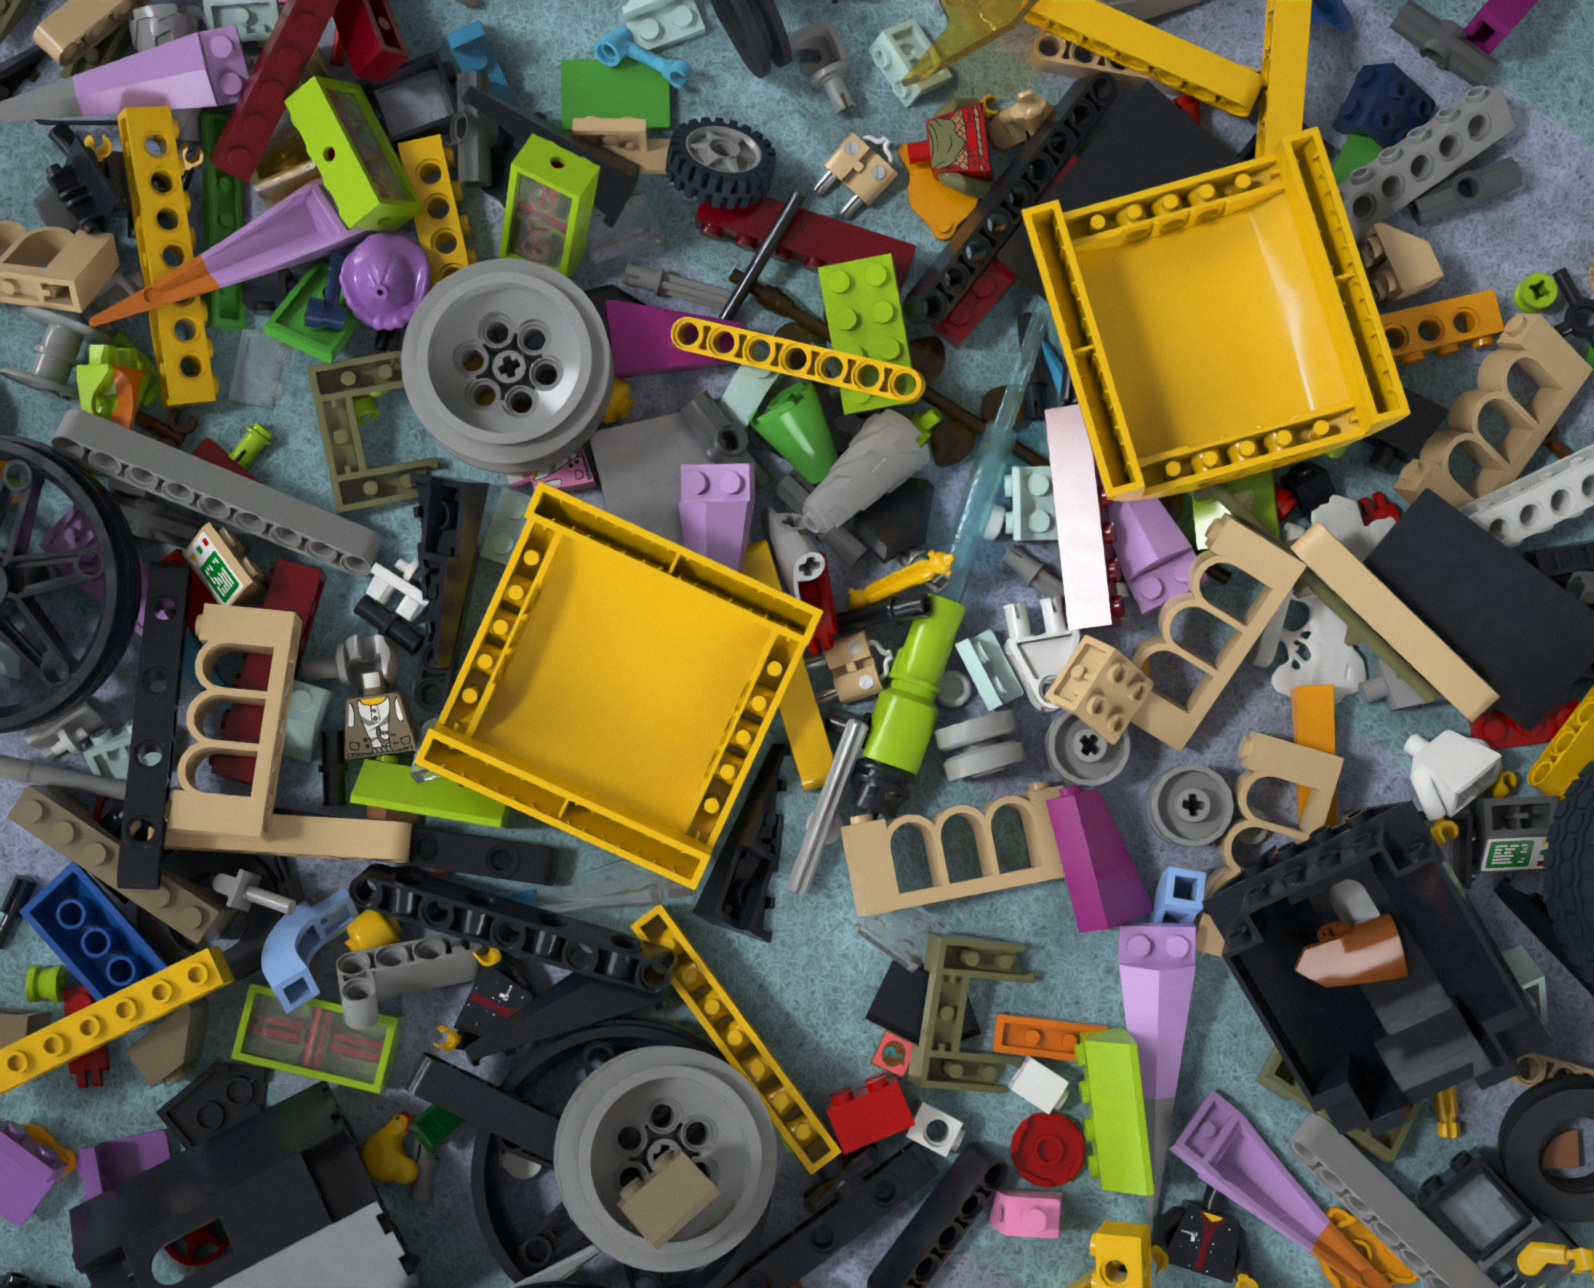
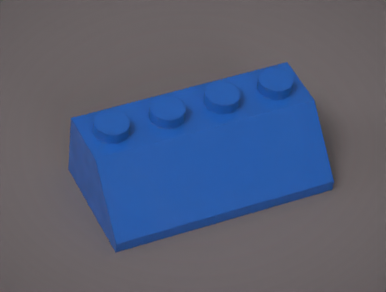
(91, 934)

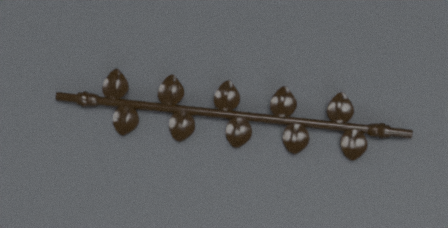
(951, 438)

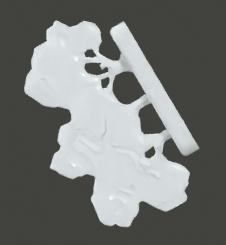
(1330, 657)

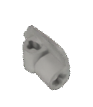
(791, 548)

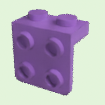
(117, 1160)
(26, 1172)

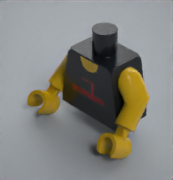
(1546, 1259)

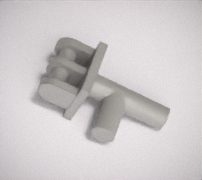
(244, 890)

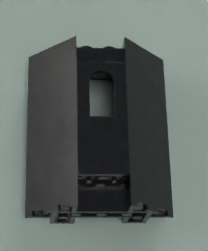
(1387, 1042)
(287, 1197)

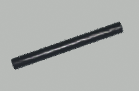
(762, 256)

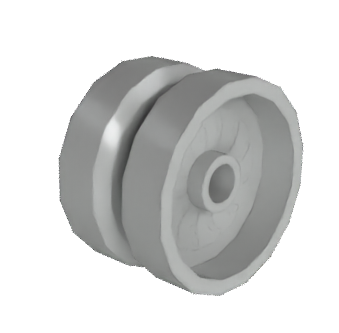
(980, 746)
(1070, 765)
(1210, 803)

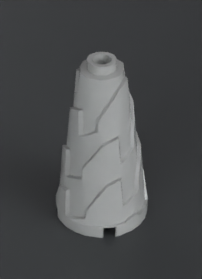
(161, 24)
(874, 464)

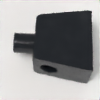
(1408, 435)

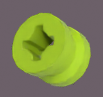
(1528, 299)
(45, 983)

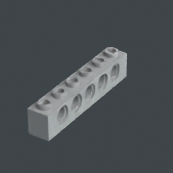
(1424, 157)

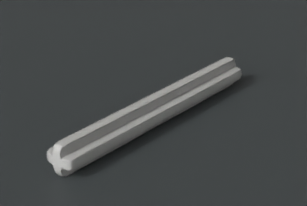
(827, 806)

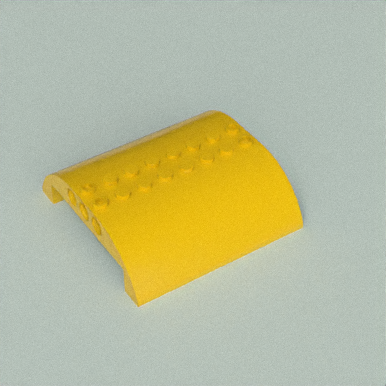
(1217, 323)
(619, 686)

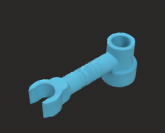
(620, 44)

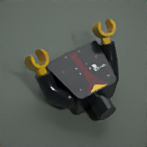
(113, 167)
(497, 994)
(1203, 1241)

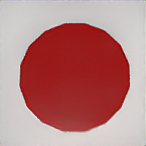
(1038, 1140)

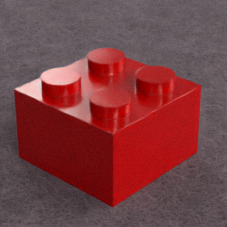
(868, 1112)

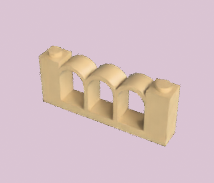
(75, 272)
(1550, 364)
(1261, 558)
(224, 631)
(1277, 758)
(872, 866)

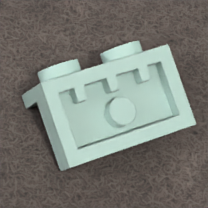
(253, 17)
(662, 22)
(897, 52)
(1032, 504)
(505, 526)
(990, 669)
(109, 752)

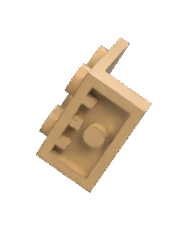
(1100, 688)

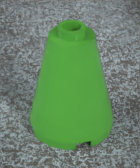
(798, 430)

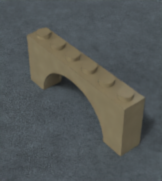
(68, 828)

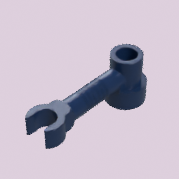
(326, 311)

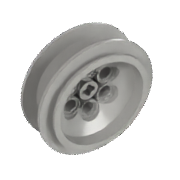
(457, 325)
(735, 1150)

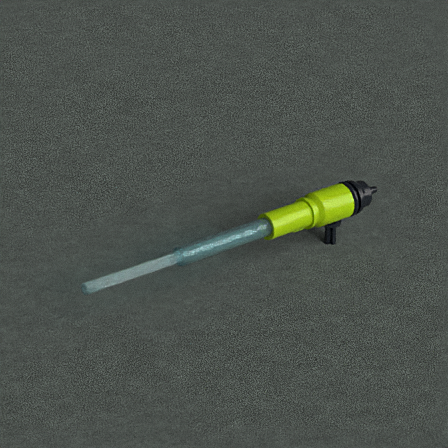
(906, 710)

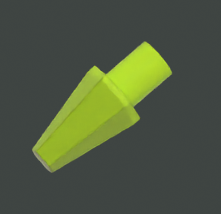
(925, 422)

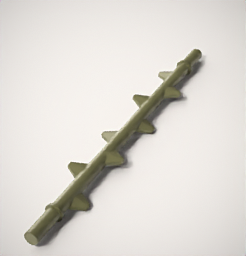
(1309, 584)

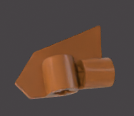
(1355, 953)

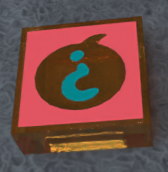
(892, 1054)

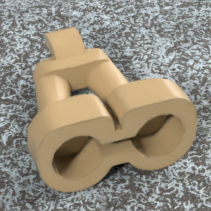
(1018, 122)

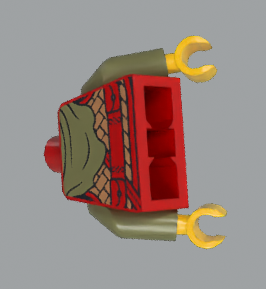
(959, 146)

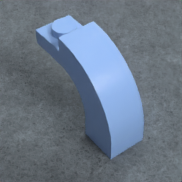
(1178, 896)
(296, 941)

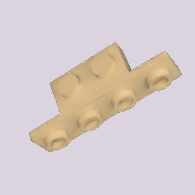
(625, 138)

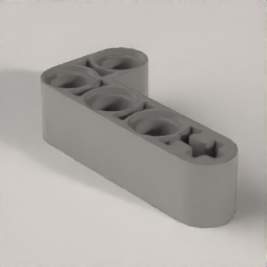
(400, 970)

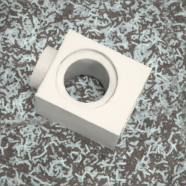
(1039, 1085)
(922, 1116)

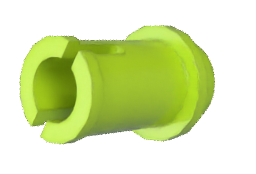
(252, 443)

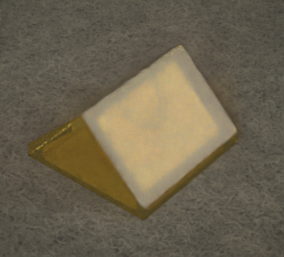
(283, 170)

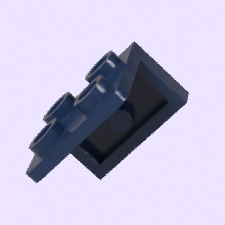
(1384, 105)

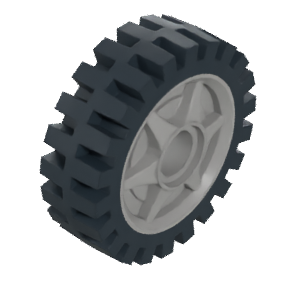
(720, 162)

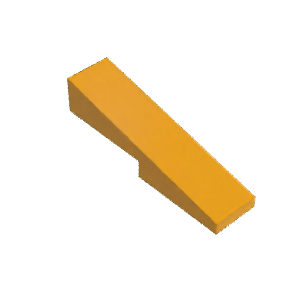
(1314, 728)

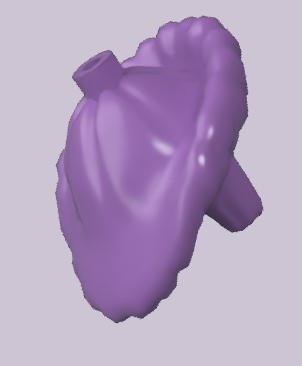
(385, 279)

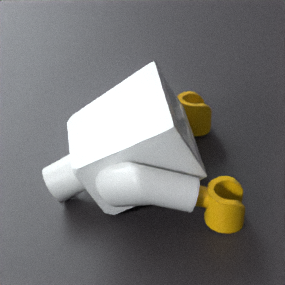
(1452, 774)

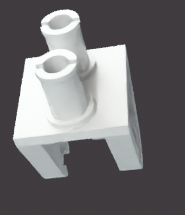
(1040, 657)

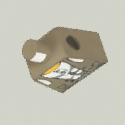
(378, 720)

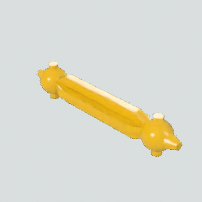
(901, 580)

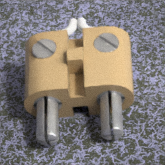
(858, 170)
(852, 668)

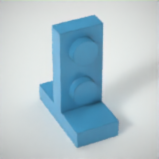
(475, 54)

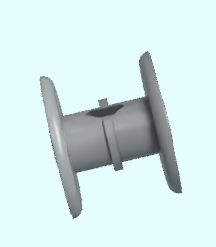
(55, 354)

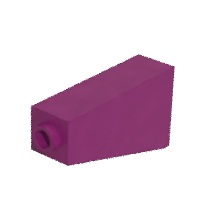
(1496, 21)
(644, 344)
(1095, 861)

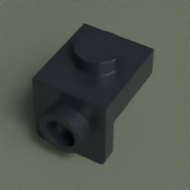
(267, 299)
(1310, 486)

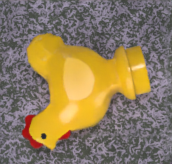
(386, 1152)

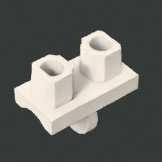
(386, 582)
(65, 732)

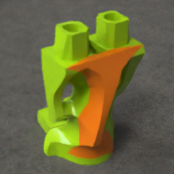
(112, 385)

